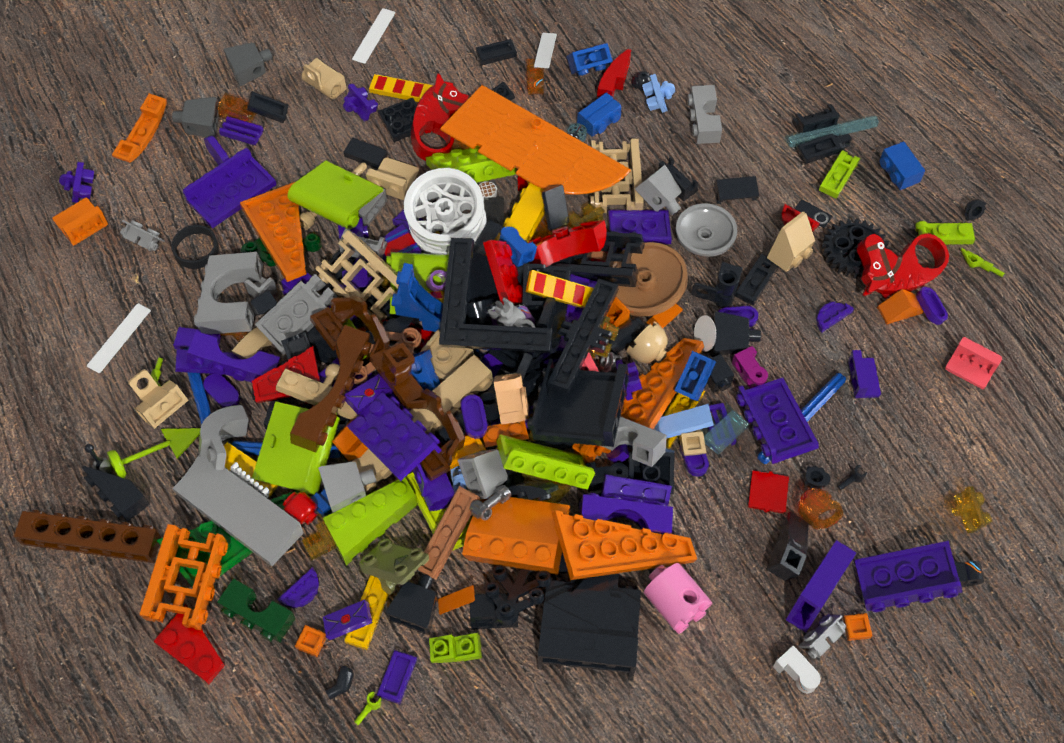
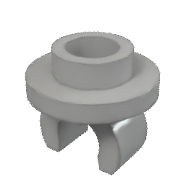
(608, 364)

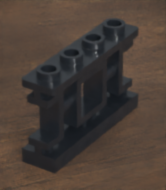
(605, 271)

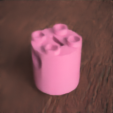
(676, 596)

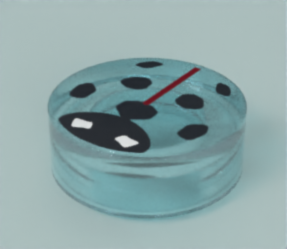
(578, 131)

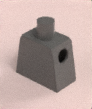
(247, 62)
(199, 117)

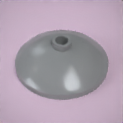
(708, 222)

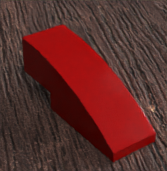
(615, 75)

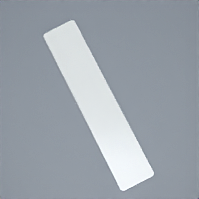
(373, 35)
(545, 50)
(118, 338)

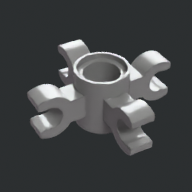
(509, 315)

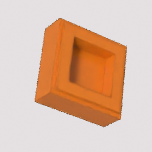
(857, 627)
(311, 641)

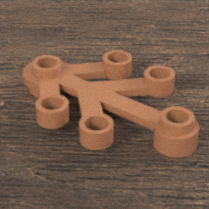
(393, 336)

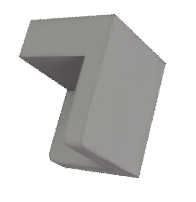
(259, 287)

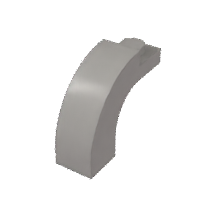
(218, 427)

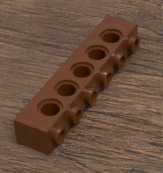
(31, 523)

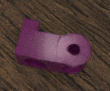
(749, 368)

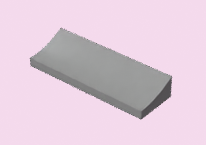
(239, 510)

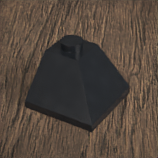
(660, 472)

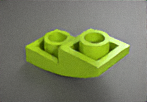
(455, 649)

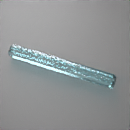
(839, 129)

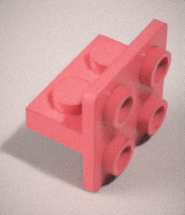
(973, 363)

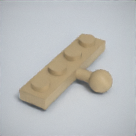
(312, 390)

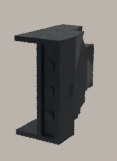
(590, 624)

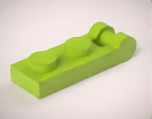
(839, 174)
(948, 232)

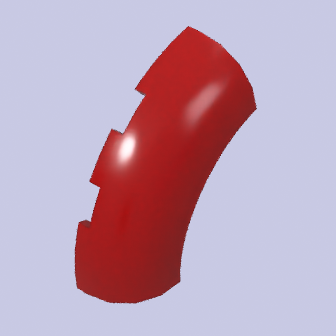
(567, 243)

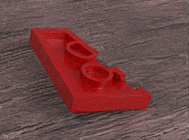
(303, 364)
(190, 649)

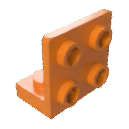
(80, 221)

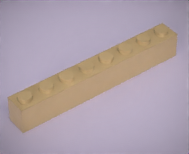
(466, 380)

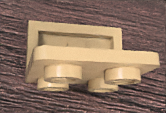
(394, 177)

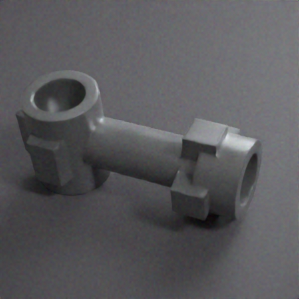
(484, 510)

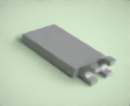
(294, 311)

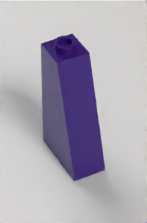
(820, 586)

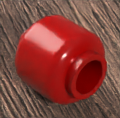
(301, 507)

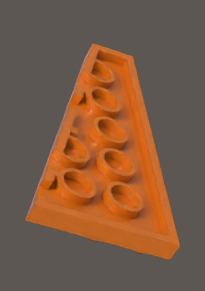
(279, 229)
(659, 385)
(612, 548)

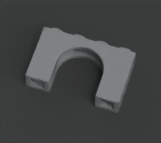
(219, 274)

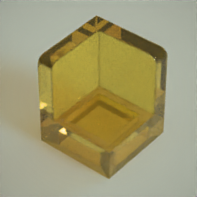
(320, 542)

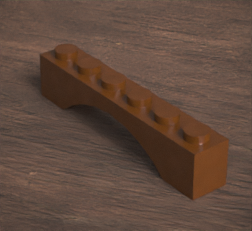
(312, 425)

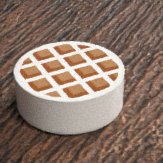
(488, 189)

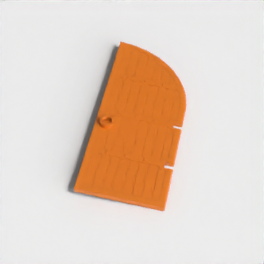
(531, 145)

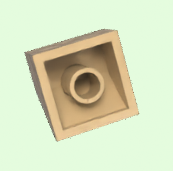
(793, 243)

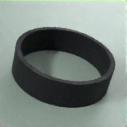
(190, 230)

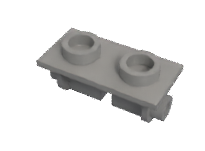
(148, 238)
(831, 628)

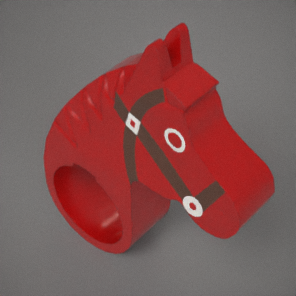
(432, 113)
(891, 273)

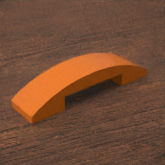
(143, 131)

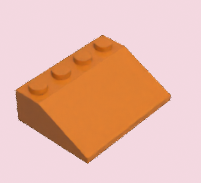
(517, 536)

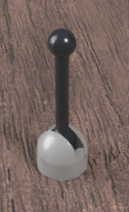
(101, 463)

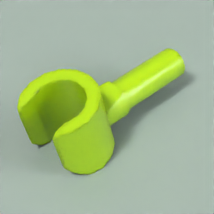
(370, 706)

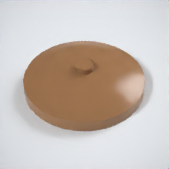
(660, 280)

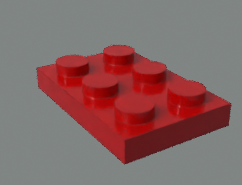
(504, 271)

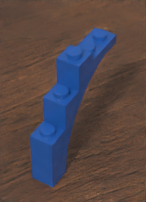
(415, 301)

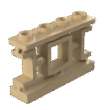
(633, 178)
(374, 266)

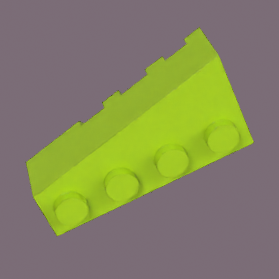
(369, 517)

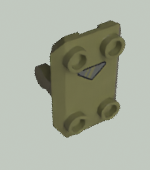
(392, 563)

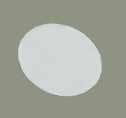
(705, 331)

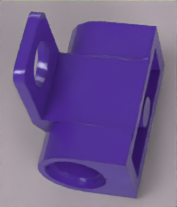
(437, 492)

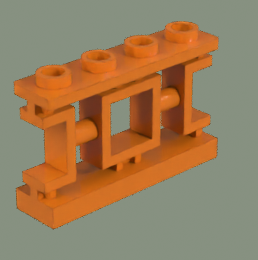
(166, 572)

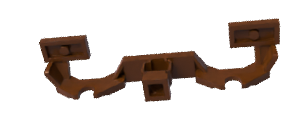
(395, 368)

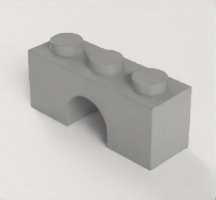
(706, 127)
(647, 443)

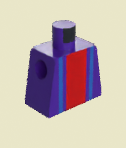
(400, 241)

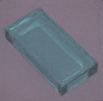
(725, 432)

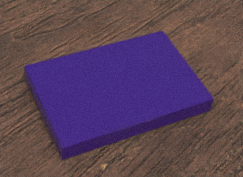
(650, 223)

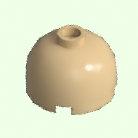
(649, 344)

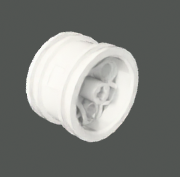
(455, 193)

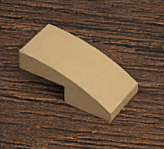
(251, 344)
(692, 443)

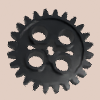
(844, 236)

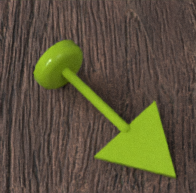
(177, 439)

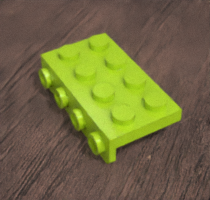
(470, 162)
(544, 462)

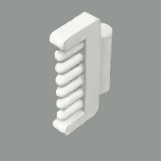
(246, 478)

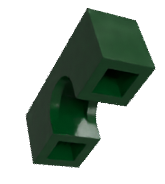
(271, 622)

